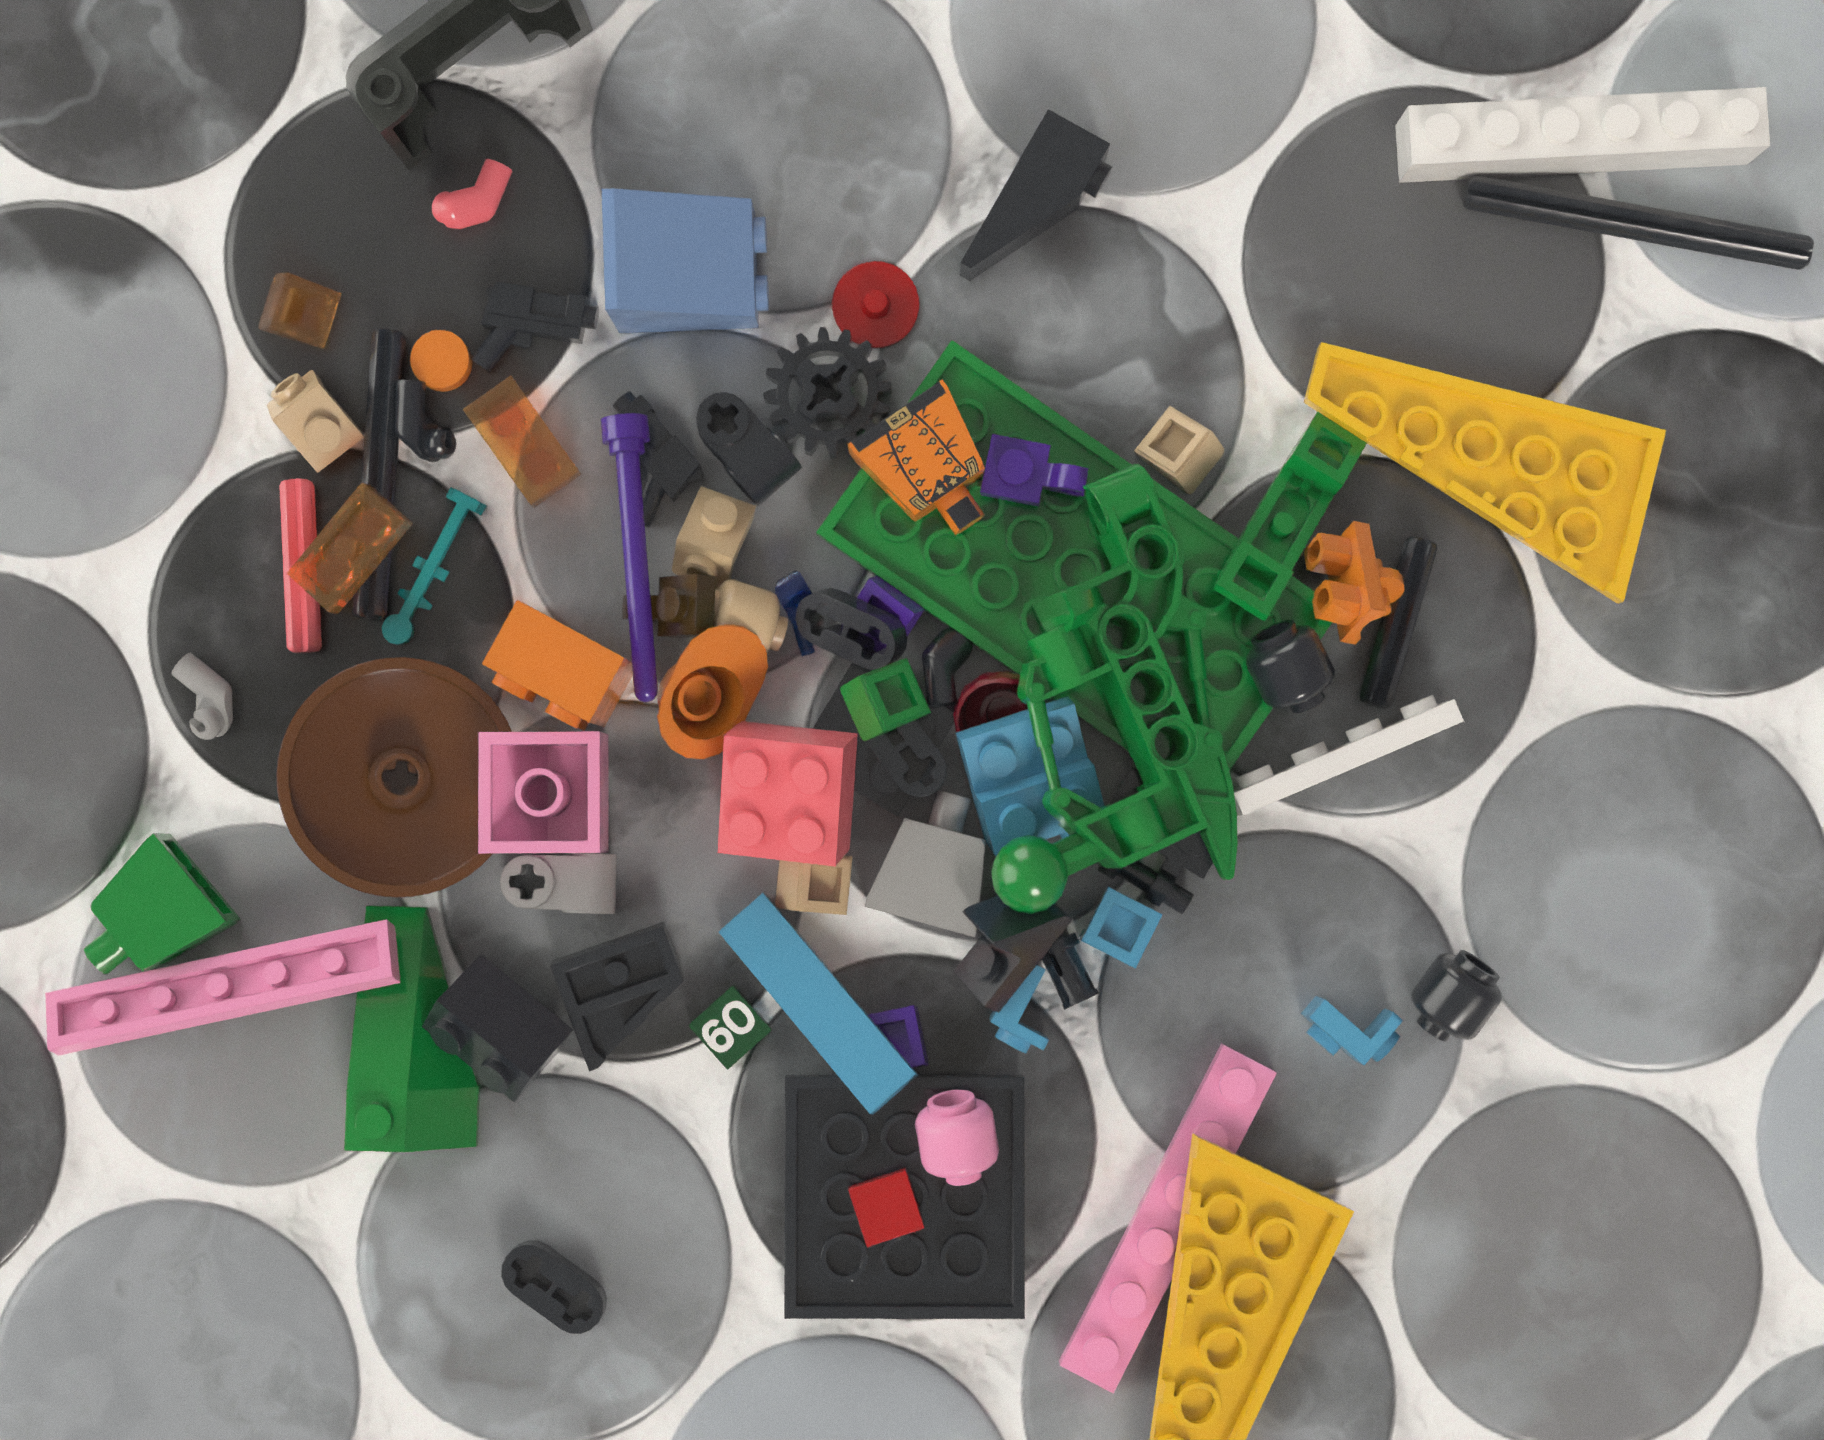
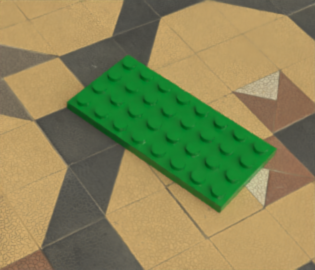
(1026, 552)

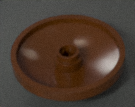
(387, 776)

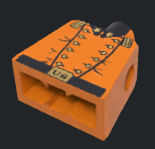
(924, 459)

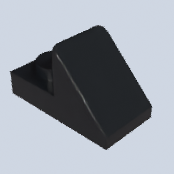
(1007, 948)

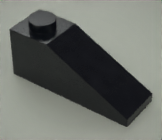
(1044, 188)

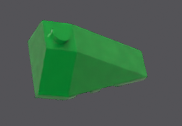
(399, 1082)

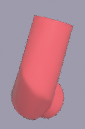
(476, 203)

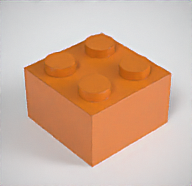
(560, 665)

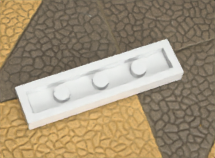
(1364, 745)

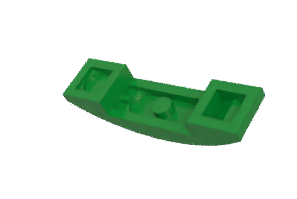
(1288, 516)

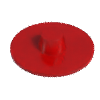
(876, 304)

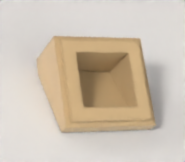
(1180, 449)
(814, 887)

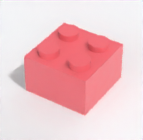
(787, 793)

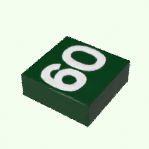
(730, 1027)

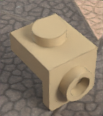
(312, 419)
(712, 535)

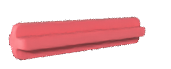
(298, 532)

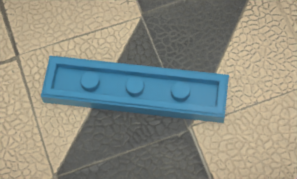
(818, 1003)

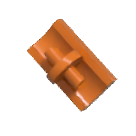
(1357, 583)

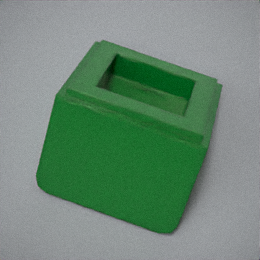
(884, 699)

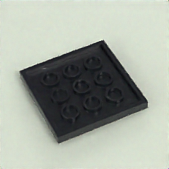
(973, 1235)

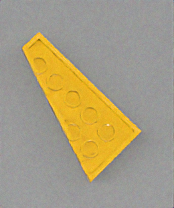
(1529, 465)

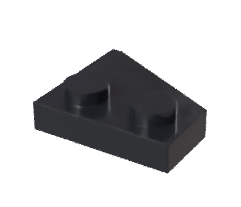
(616, 987)

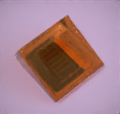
(299, 310)

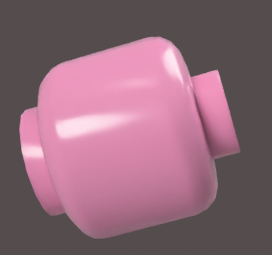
(957, 1137)

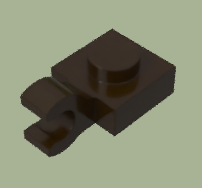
(683, 605)

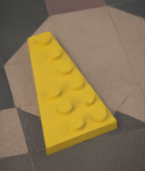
(1238, 1291)

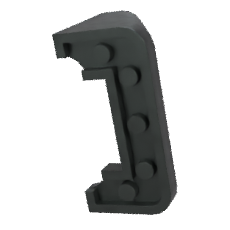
(395, 68)

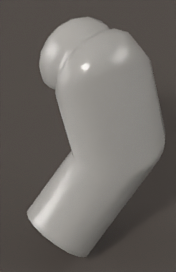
(213, 697)

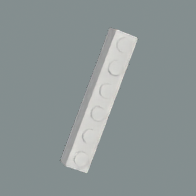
(1582, 134)

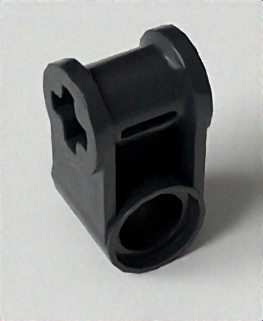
(750, 455)

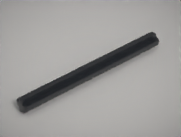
(1638, 222)

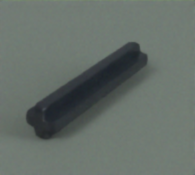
(1398, 626)

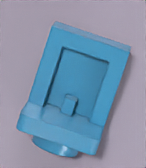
(1010, 1028)
(1336, 1032)

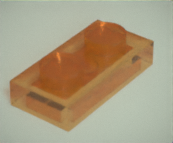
(522, 441)
(349, 548)

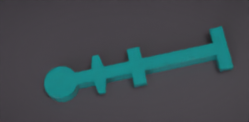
(398, 627)

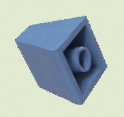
(682, 261)

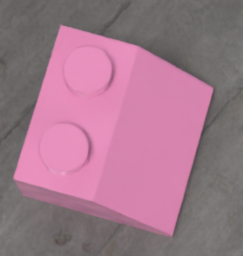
(543, 792)

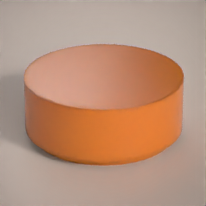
(441, 360)

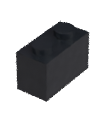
(496, 1028)

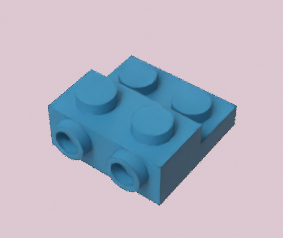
(1010, 775)

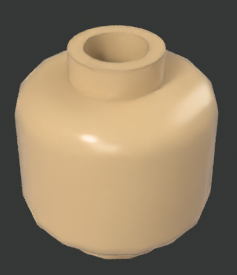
(754, 609)

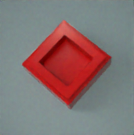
(886, 1207)

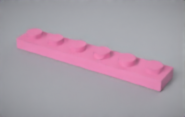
(222, 987)
(1147, 1249)

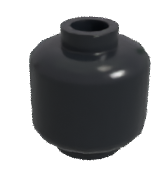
(1290, 666)
(1456, 996)

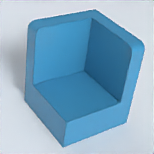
(1121, 927)

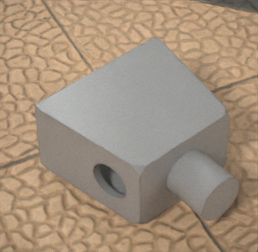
(932, 869)

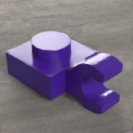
(1020, 470)

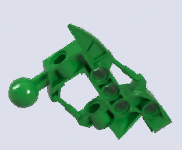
(1178, 794)

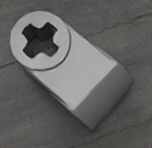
(571, 882)

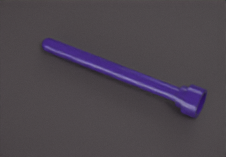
(626, 439)

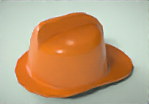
(710, 689)

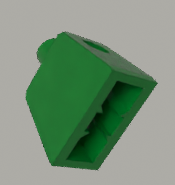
(156, 909)

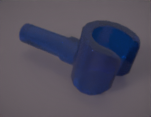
(790, 592)

